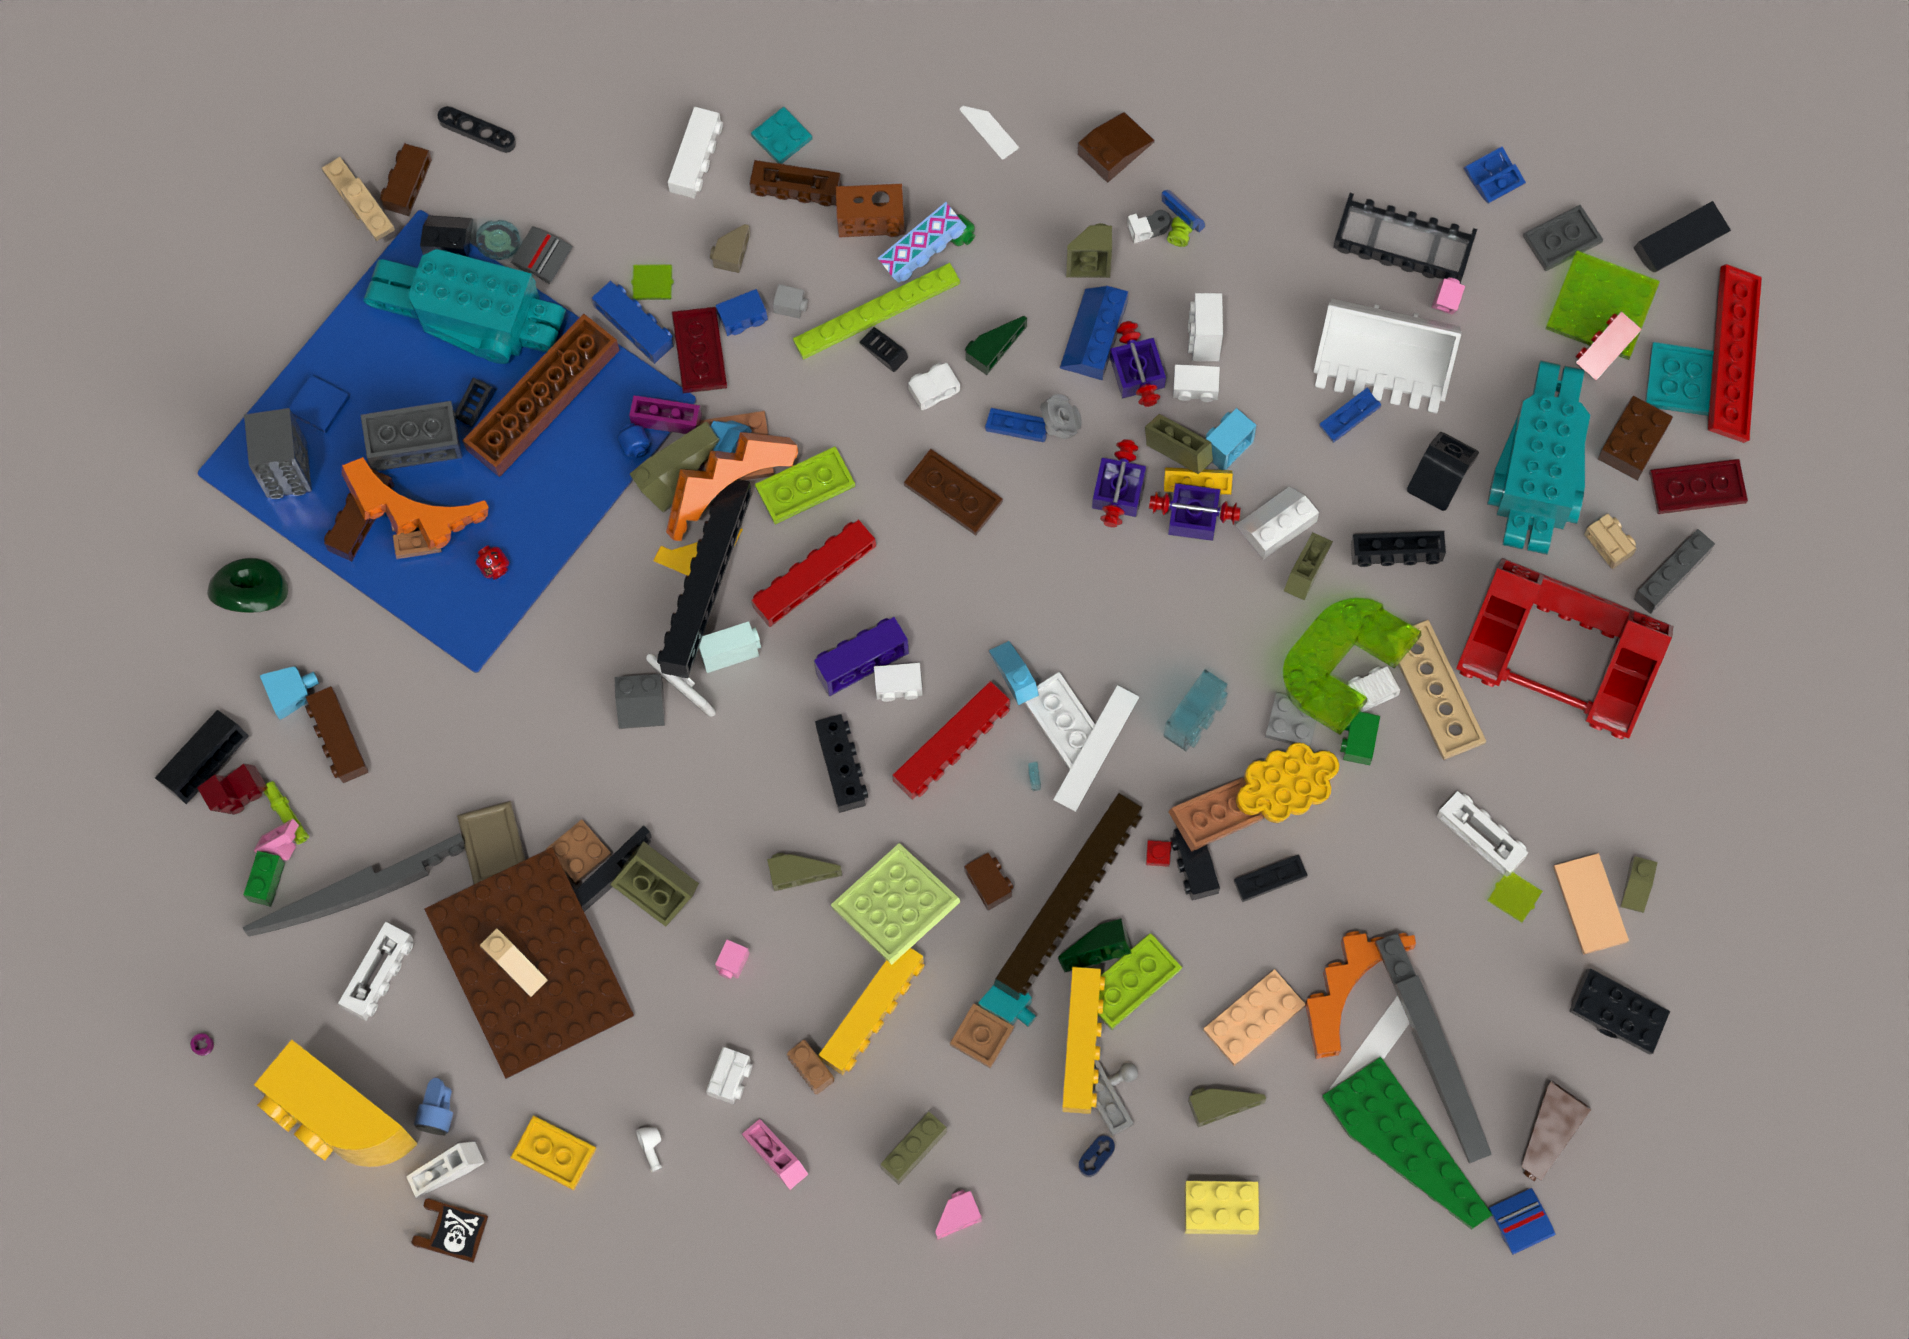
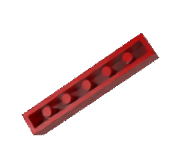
(813, 573)
(951, 740)

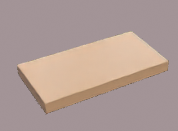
(1591, 904)

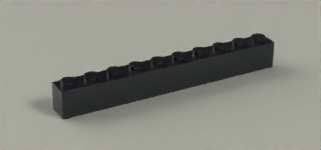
(704, 579)

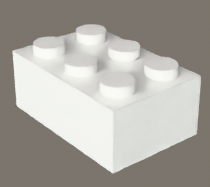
(1205, 327)

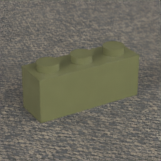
(1178, 443)
(913, 1148)

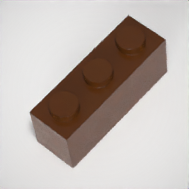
(406, 179)

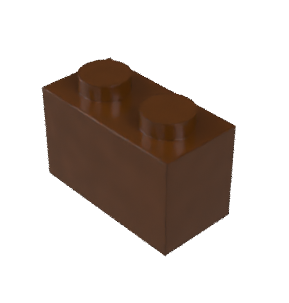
(988, 881)

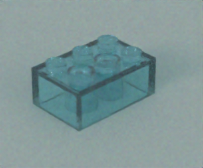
(1196, 711)

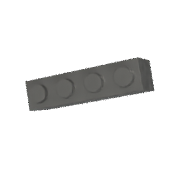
(1674, 571)

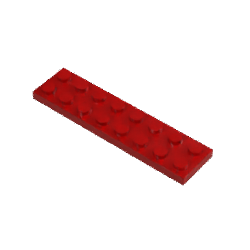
(1734, 353)

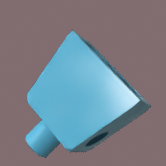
(288, 689)

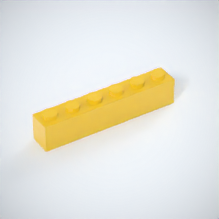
(869, 1011)
(1082, 1040)

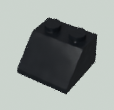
(446, 234)

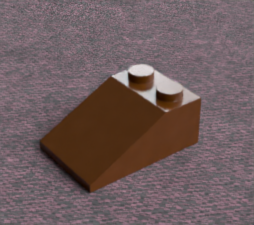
(1114, 146)

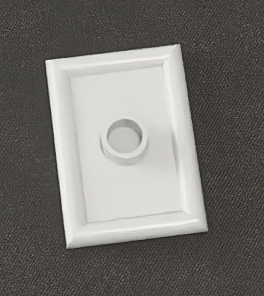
(685, 686)

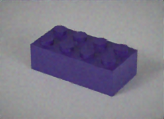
(857, 657)

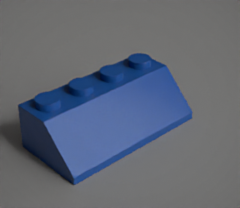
(1095, 331)

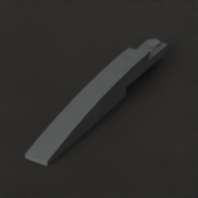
(357, 889)
(1434, 1048)

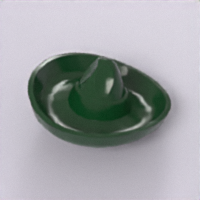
(248, 586)

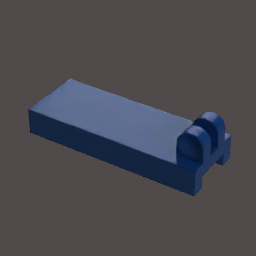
(1350, 415)
(1016, 425)

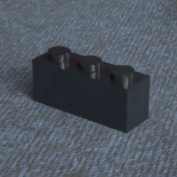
(1197, 868)

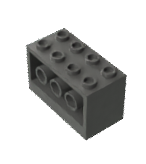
(411, 436)
(278, 453)

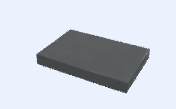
(1561, 237)

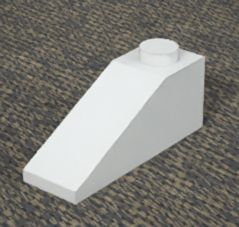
(445, 1168)

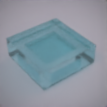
(1034, 776)

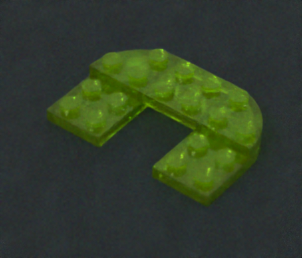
(1327, 642)

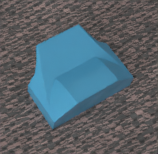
(728, 434)

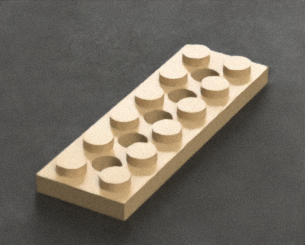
(1451, 695)

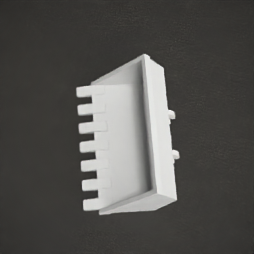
(1387, 353)

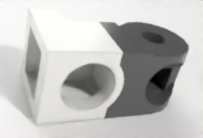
(1148, 226)

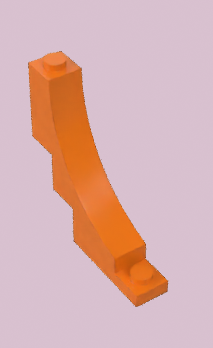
(699, 488)

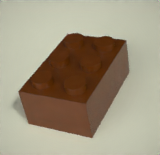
(1635, 438)

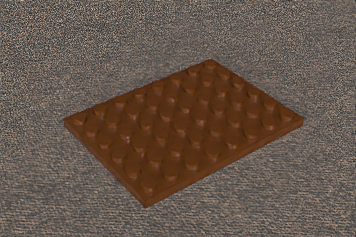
(547, 924)

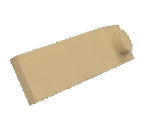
(513, 962)

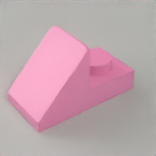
(279, 840)

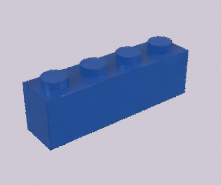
(632, 321)

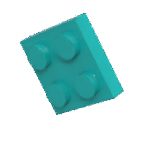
(781, 135)

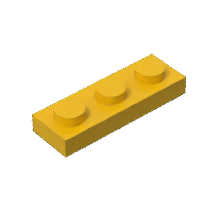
(1207, 478)

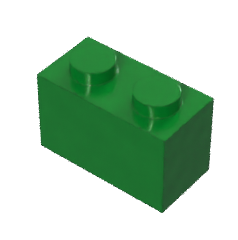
(1361, 738)
(264, 878)

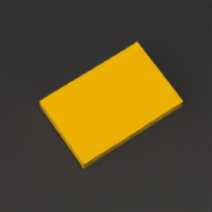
(553, 1153)

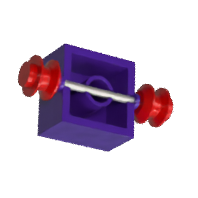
(1137, 366)
(1119, 485)
(1194, 511)

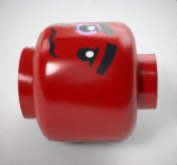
(492, 562)

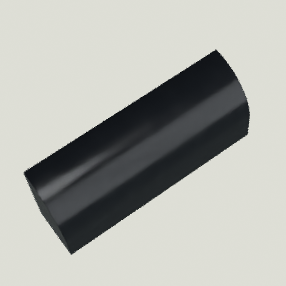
(1682, 237)
(201, 756)

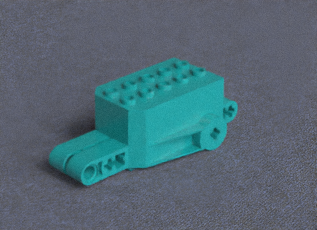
(468, 304)
(1543, 462)

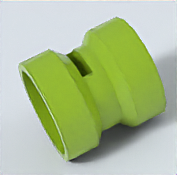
(1179, 234)

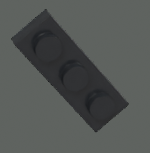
(1270, 878)

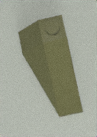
(660, 473)

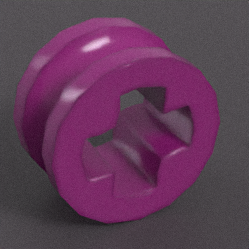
(203, 1051)

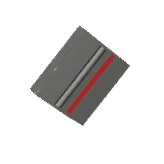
(541, 254)

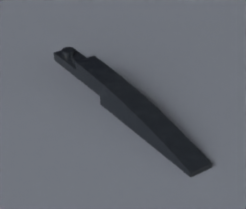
(600, 880)

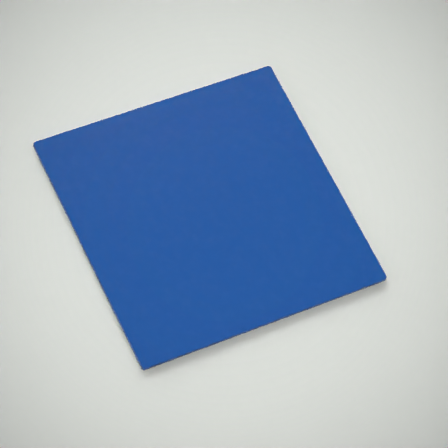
(536, 507)

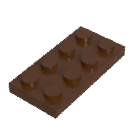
(953, 492)

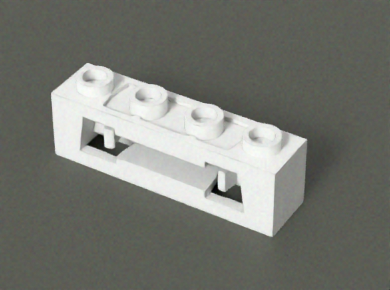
(1509, 854)
(354, 997)

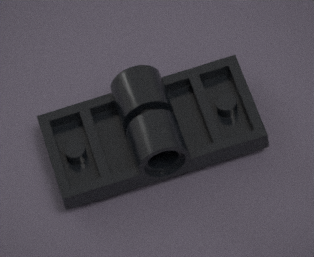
(1619, 1011)

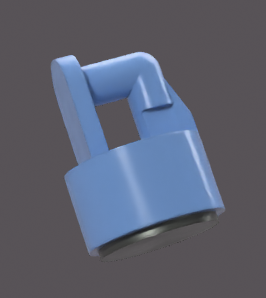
(434, 1113)

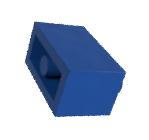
(742, 313)

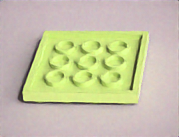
(895, 903)

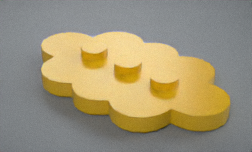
(1287, 782)

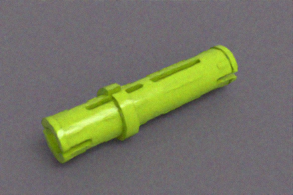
(280, 804)

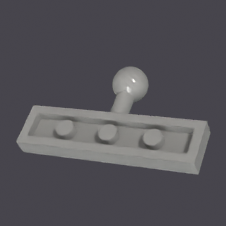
(1108, 1102)

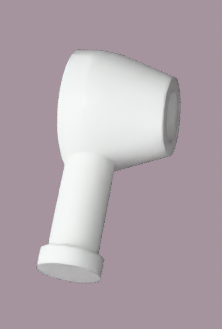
(648, 1139)

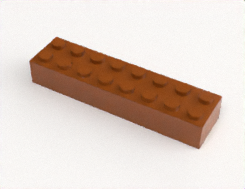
(541, 395)

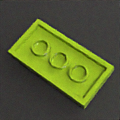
(805, 485)
(1135, 979)

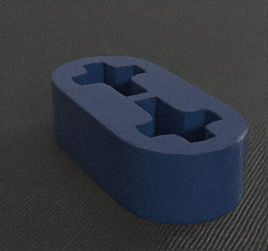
(1092, 1152)

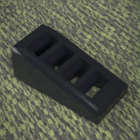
(894, 358)
(467, 398)

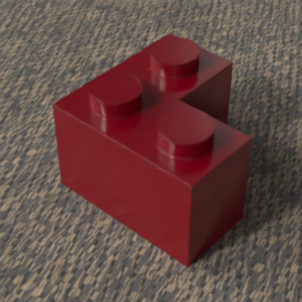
(234, 791)

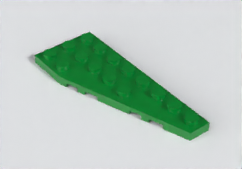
(1389, 1125)

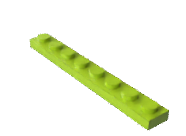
(876, 311)

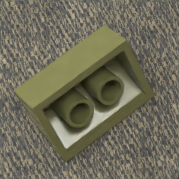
(1090, 253)
(654, 884)

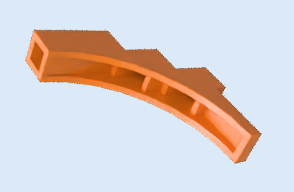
(405, 514)
(1339, 979)

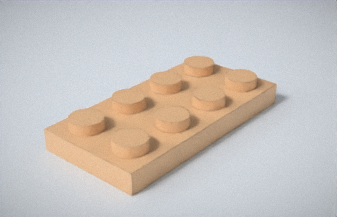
(1254, 1017)

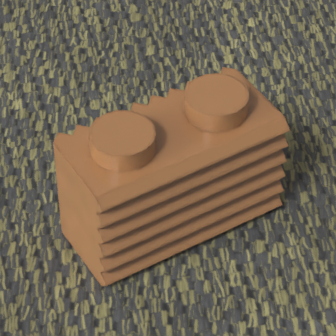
(810, 1067)

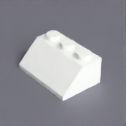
(1278, 521)

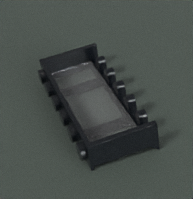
(1403, 240)

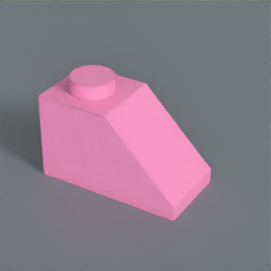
(958, 1214)

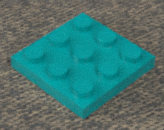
(1680, 378)

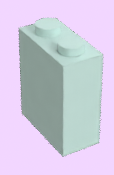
(729, 646)

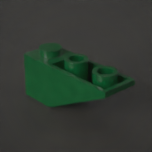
(1099, 945)

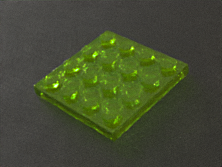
(1596, 292)

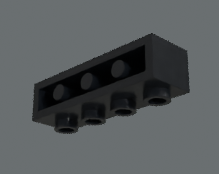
(1398, 548)
(840, 763)

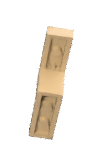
(358, 199)

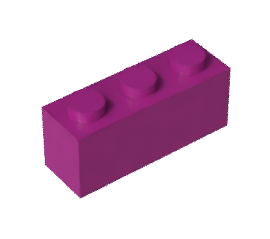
(665, 415)

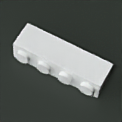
(694, 152)

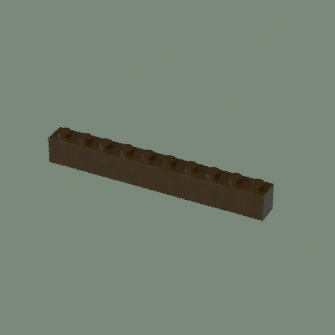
(1068, 896)

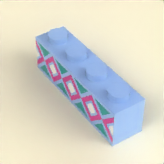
(922, 242)

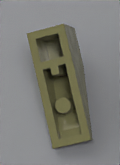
(1307, 566)
(794, 870)
(1218, 1104)

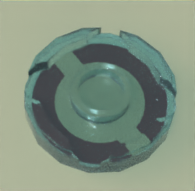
(497, 239)

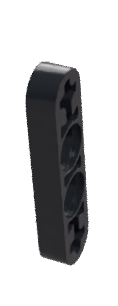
(475, 131)

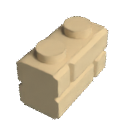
(1611, 540)

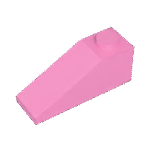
(775, 1154)

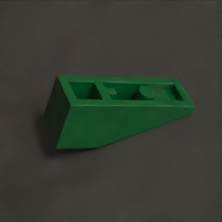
(992, 345)

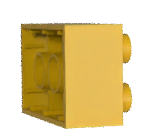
(329, 1111)

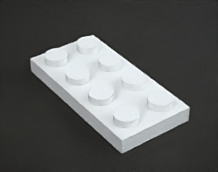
(1061, 717)

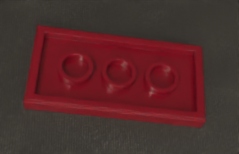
(699, 350)
(1698, 486)

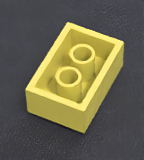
(1221, 1207)

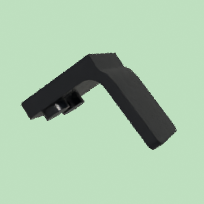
(1441, 470)

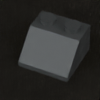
(639, 701)

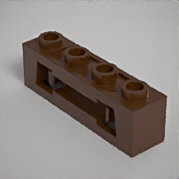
(794, 183)

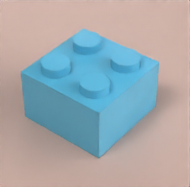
(1231, 438)

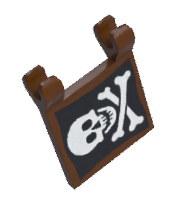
(455, 1231)

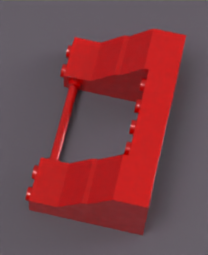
(1632, 665)

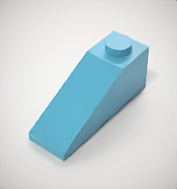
(1014, 672)

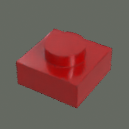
(1158, 853)

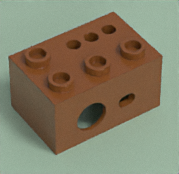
(869, 217)

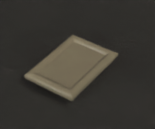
(491, 840)

